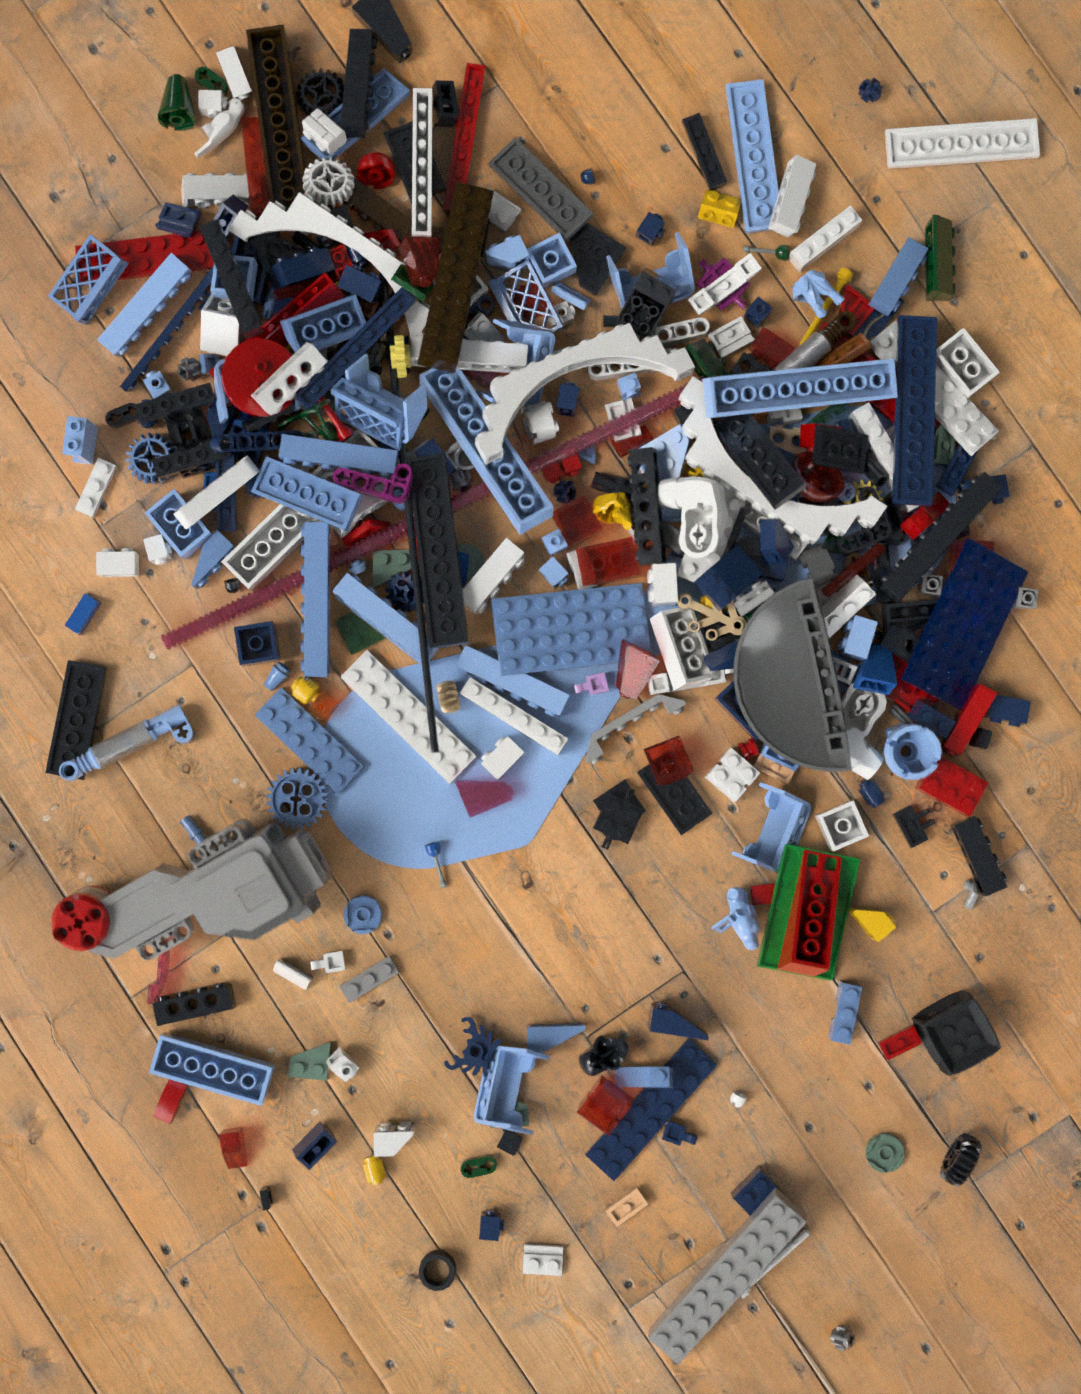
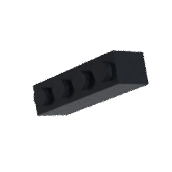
(979, 855)

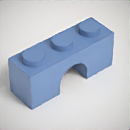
(847, 1006)

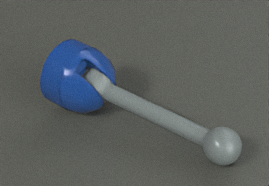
(433, 849)

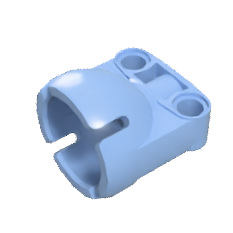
(922, 746)

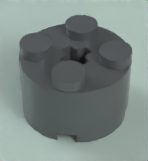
(818, 564)

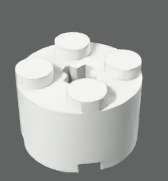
(539, 422)

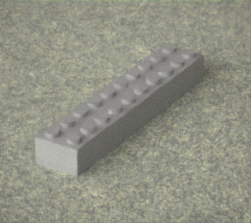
(727, 1275)

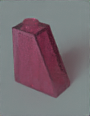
(483, 795)

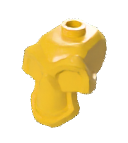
(613, 509)

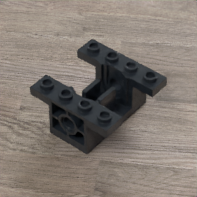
(182, 415)

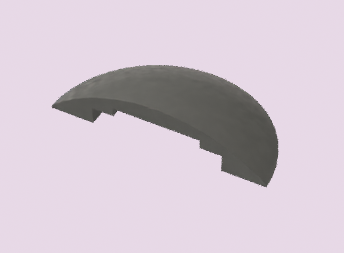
(791, 682)

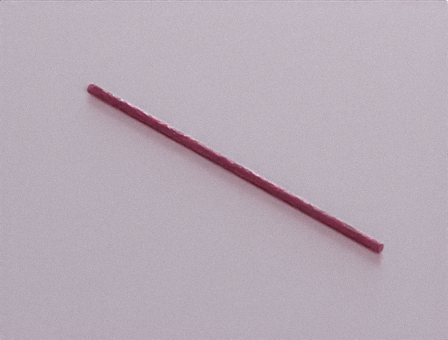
(398, 530)

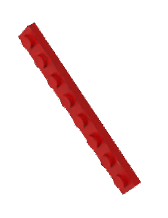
(465, 130)

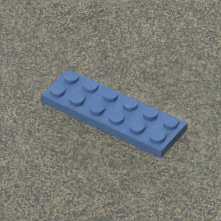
(387, 95)
(307, 494)
(309, 740)

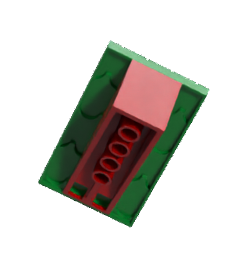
(808, 912)

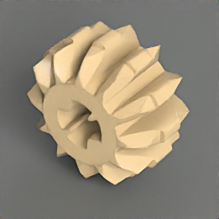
(448, 696)

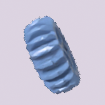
(144, 458)

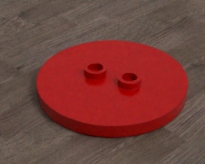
(248, 368)

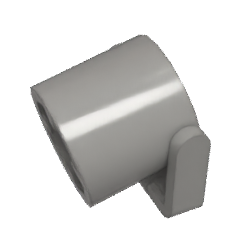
(460, 458)

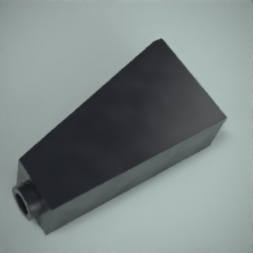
(386, 26)

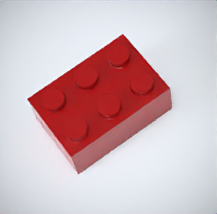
(953, 787)

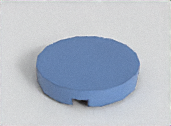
(363, 914)

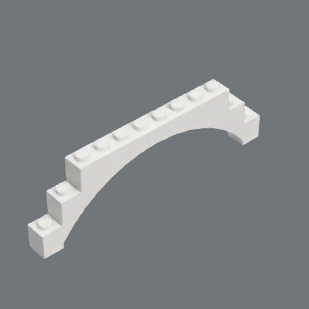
(309, 217)
(610, 347)
(797, 518)

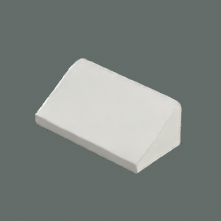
(292, 974)

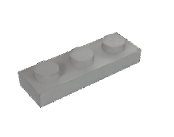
(369, 979)

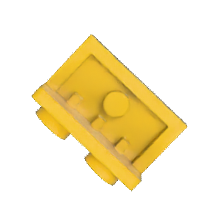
(719, 208)

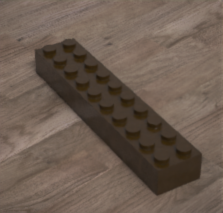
(277, 113)
(455, 277)

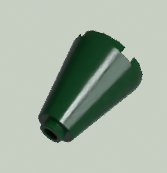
(176, 105)

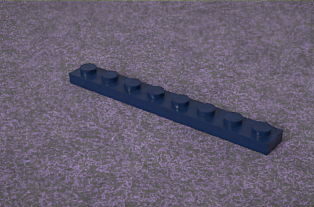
(164, 338)
(355, 348)

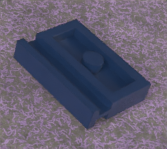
(178, 220)

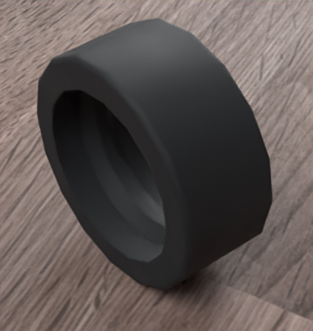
(428, 1283)

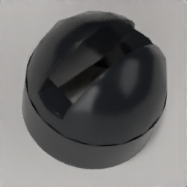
(232, 585)

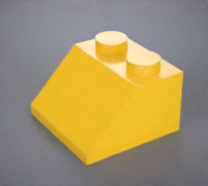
(873, 922)

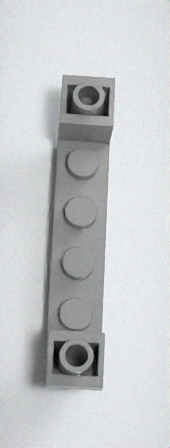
(933, 586)
(670, 704)

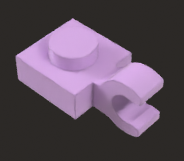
(594, 683)

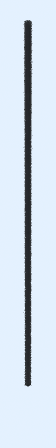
(413, 557)

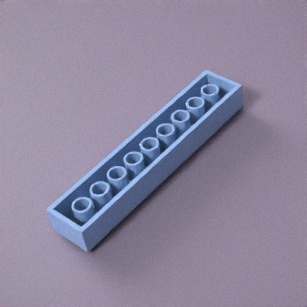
(799, 388)
(506, 477)

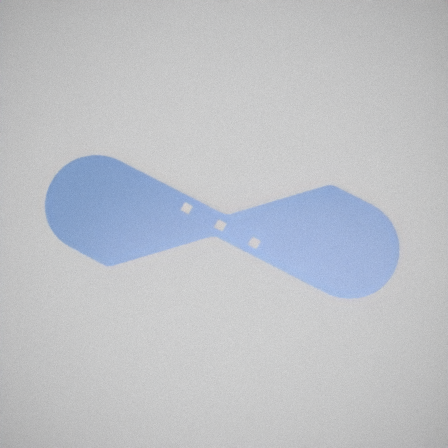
(405, 803)

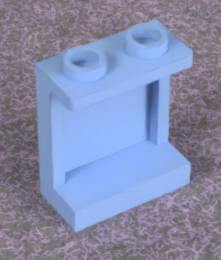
(80, 440)

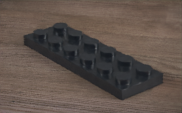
(759, 458)
(76, 715)

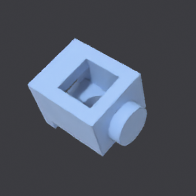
(629, 386)
(163, 387)

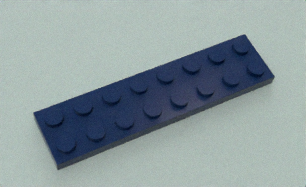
(651, 1111)

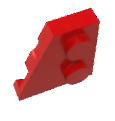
(857, 305)

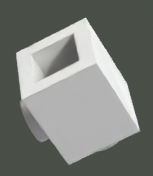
(211, 102)
(158, 549)
(342, 1064)

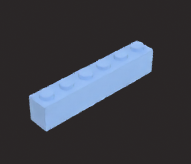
(145, 305)
(520, 685)

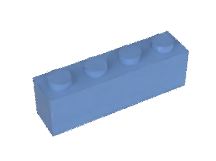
(898, 276)

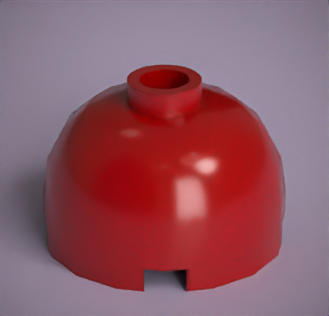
(376, 170)

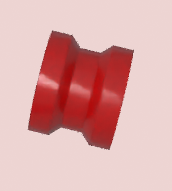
(748, 749)

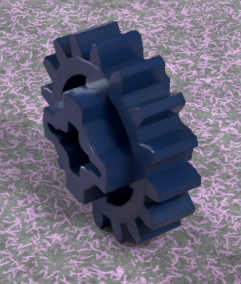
(402, 591)

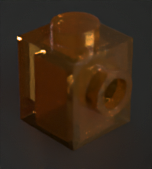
(323, 707)

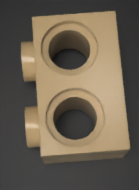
(787, 436)

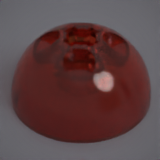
(821, 482)

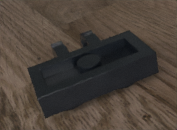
(910, 825)

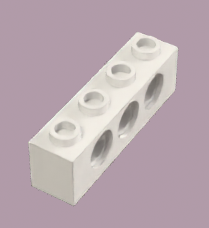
(278, 380)

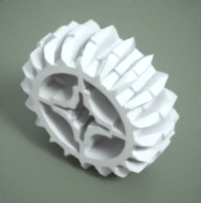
(337, 175)

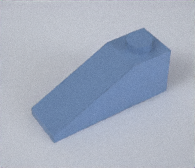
(546, 1036)
(644, 1077)

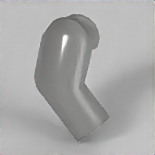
(973, 895)

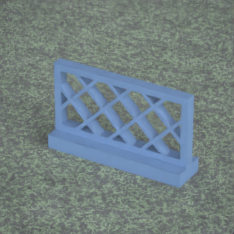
(97, 291)
(506, 300)
(374, 407)

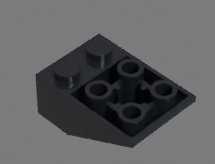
(647, 302)

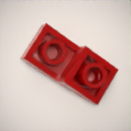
(340, 259)
(761, 894)
(169, 1101)

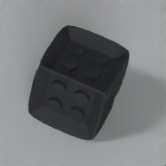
(956, 1033)

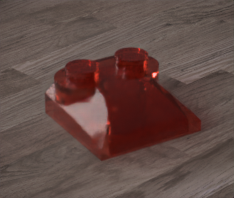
(669, 761)

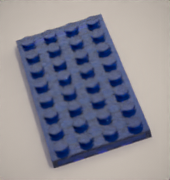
(964, 624)

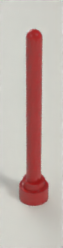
(343, 432)

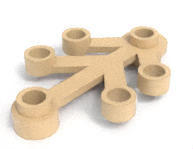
(714, 617)

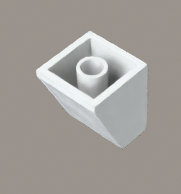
(219, 327)

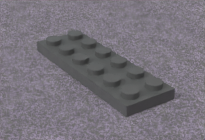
(540, 189)

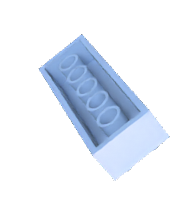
(381, 616)
(212, 1068)

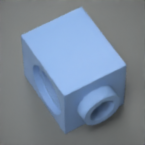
(554, 542)
(554, 573)

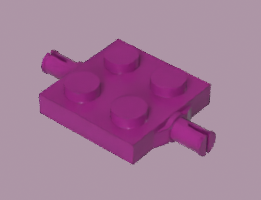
(713, 273)

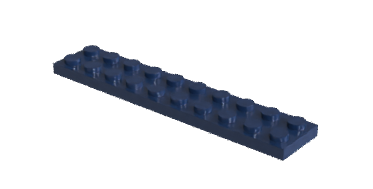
(914, 410)

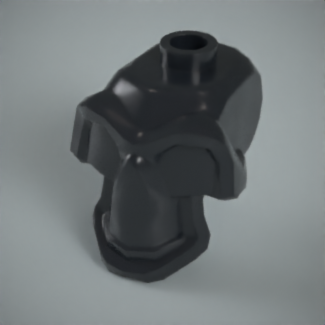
(603, 1055)

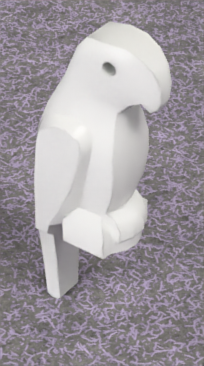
(222, 126)

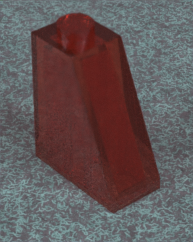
(420, 258)
(634, 669)

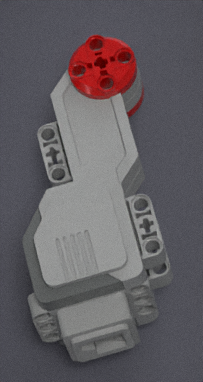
(233, 891)

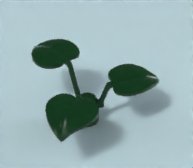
(327, 429)

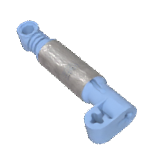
(128, 741)

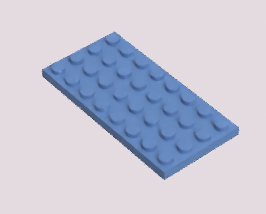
(568, 628)

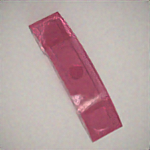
(156, 988)

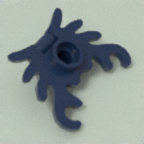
(477, 1051)

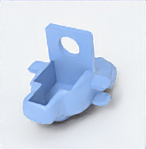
(741, 918)

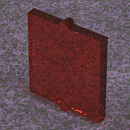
(530, 302)

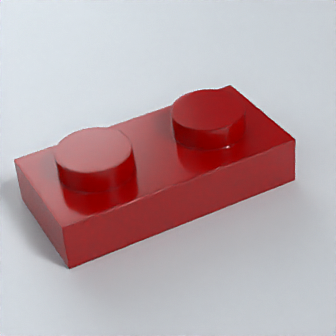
(899, 1042)

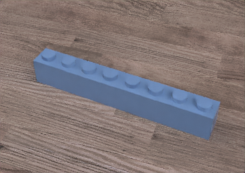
(316, 599)

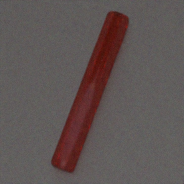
(295, 289)
(853, 569)

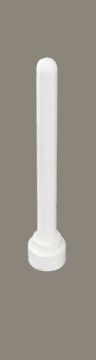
(781, 1255)

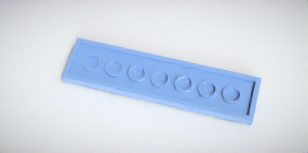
(753, 153)

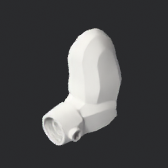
(702, 514)
(860, 713)

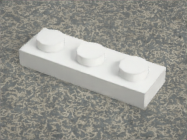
(96, 487)

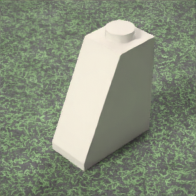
(234, 72)

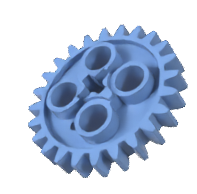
(279, 797)

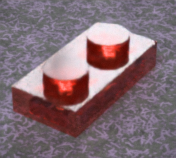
(624, 446)

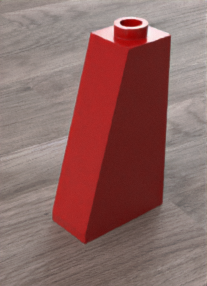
(968, 720)

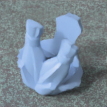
(810, 287)

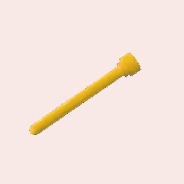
(843, 277)

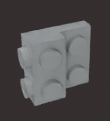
(748, 602)

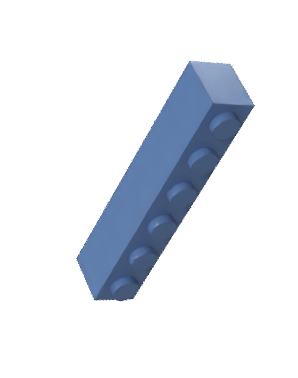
(337, 455)

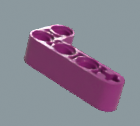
(373, 481)

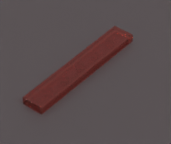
(254, 165)

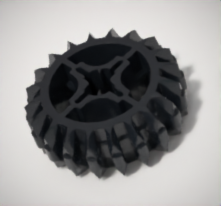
(323, 80)
(960, 1159)

